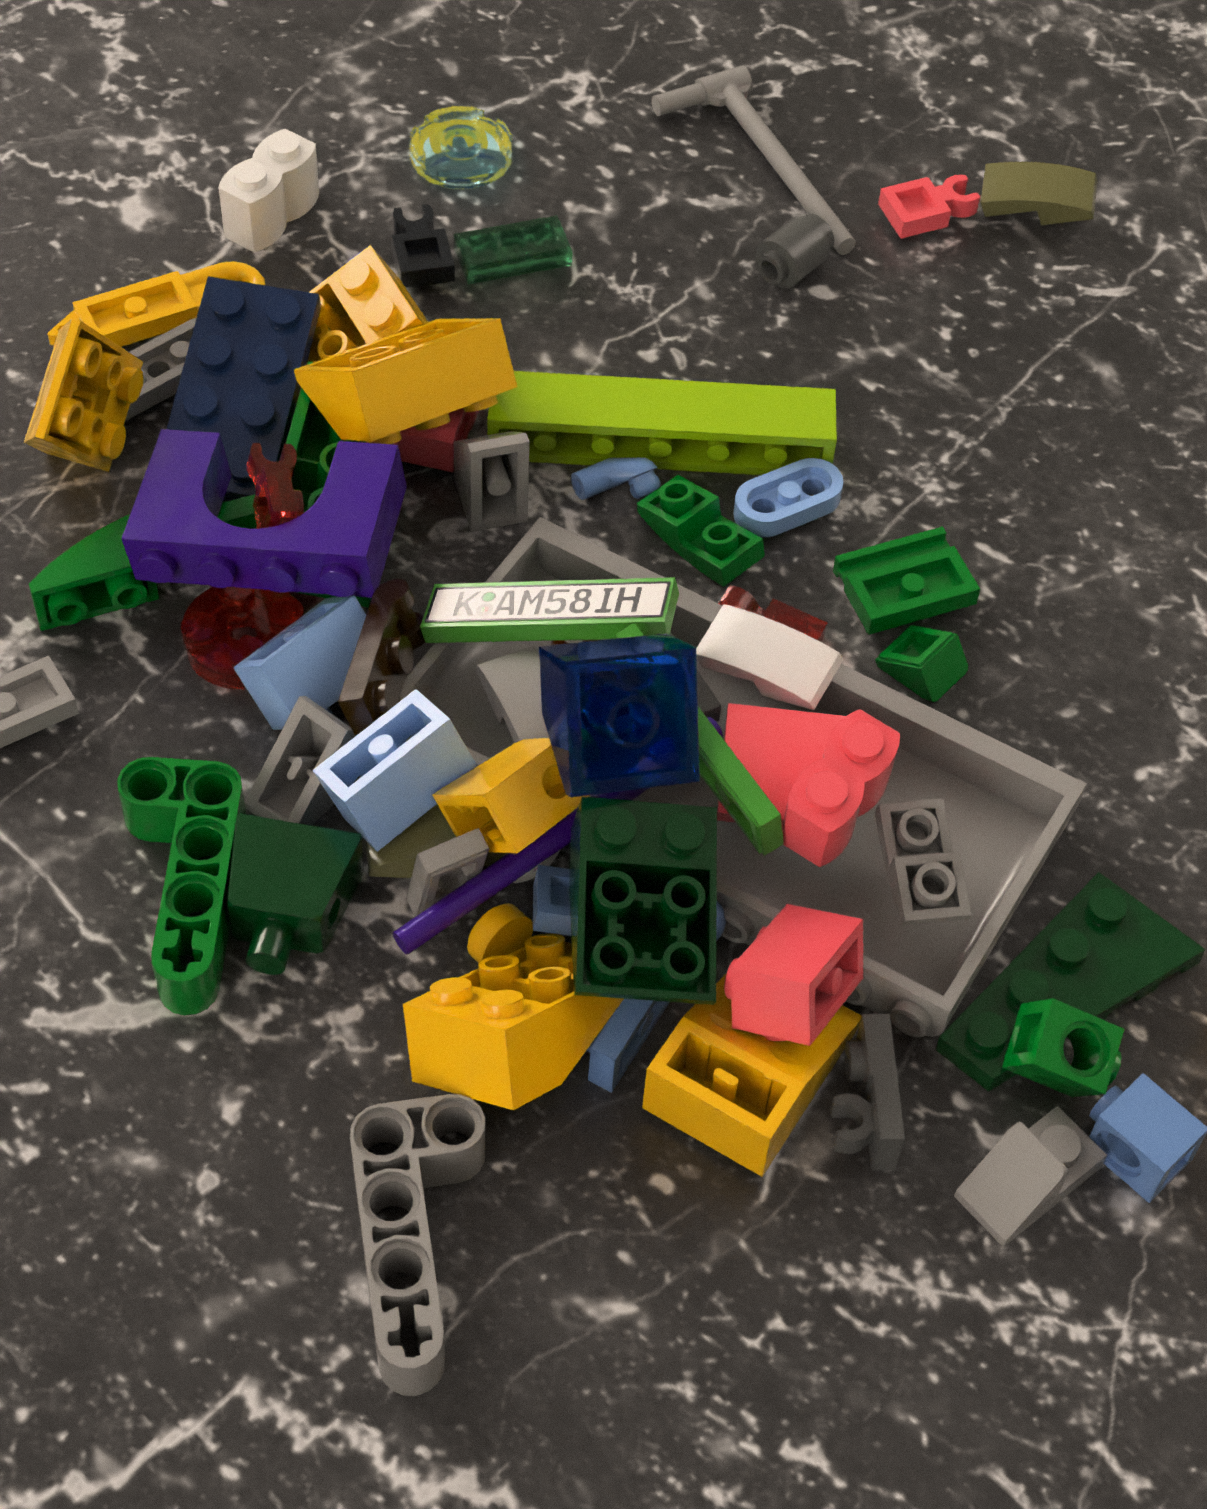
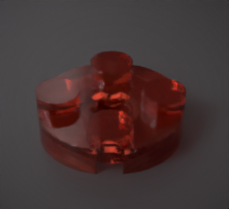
(217, 613)

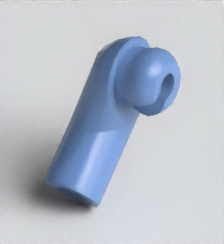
(614, 472)

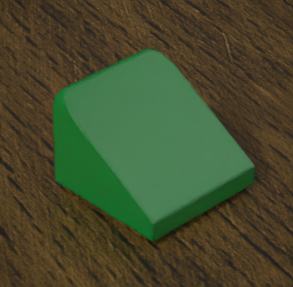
(925, 661)

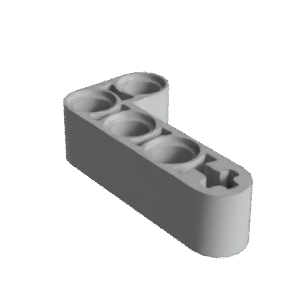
(406, 1243)

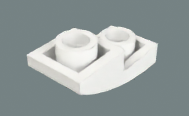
(772, 655)

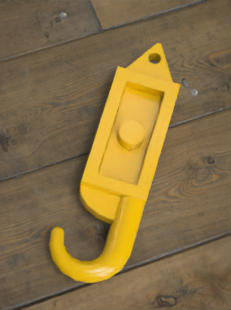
(153, 304)

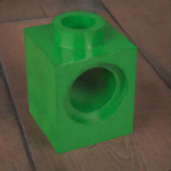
(1038, 1048)

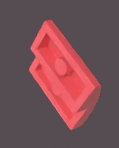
(775, 747)

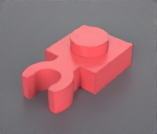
(922, 207)

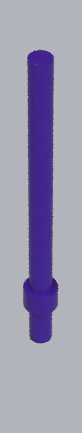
(495, 878)

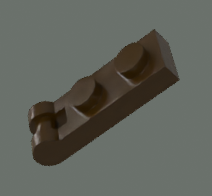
(381, 655)

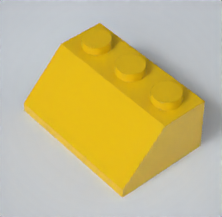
(411, 379)

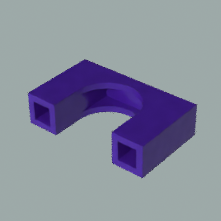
(328, 549)

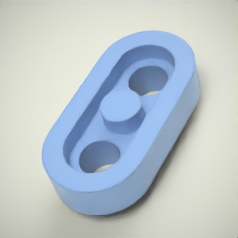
(780, 497)

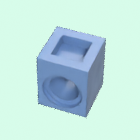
(1145, 1135)

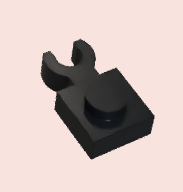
(421, 251)

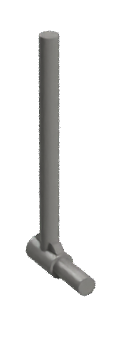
(732, 89)

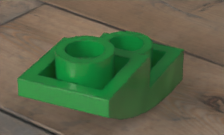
(693, 527)

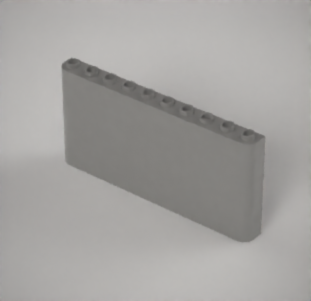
(997, 801)

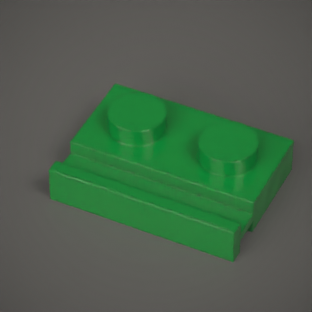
(906, 580)

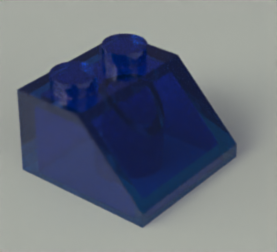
(621, 713)

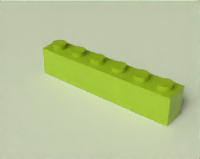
(667, 421)

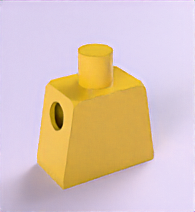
(509, 797)

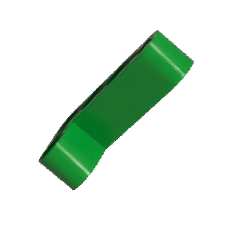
(191, 885)

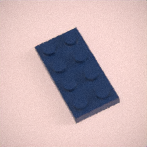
(242, 370)

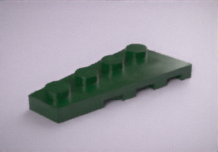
(1089, 956)

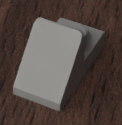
(1029, 1174)

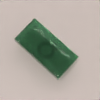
(512, 249)

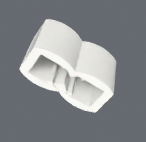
(269, 190)

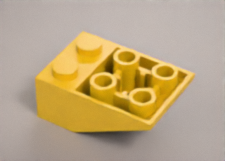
(361, 306)
(85, 398)
(505, 1026)
(736, 1084)

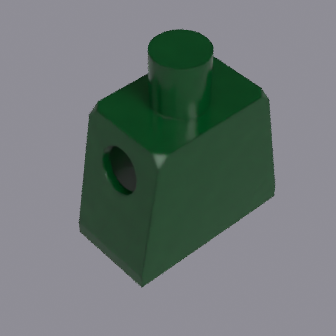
(289, 887)

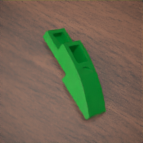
(98, 577)

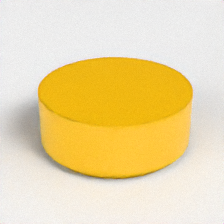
(499, 932)

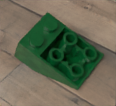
(644, 900)

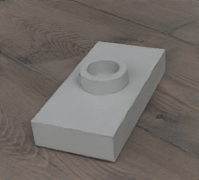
(445, 869)

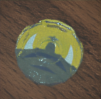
(460, 148)

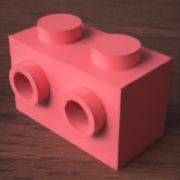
(796, 974)

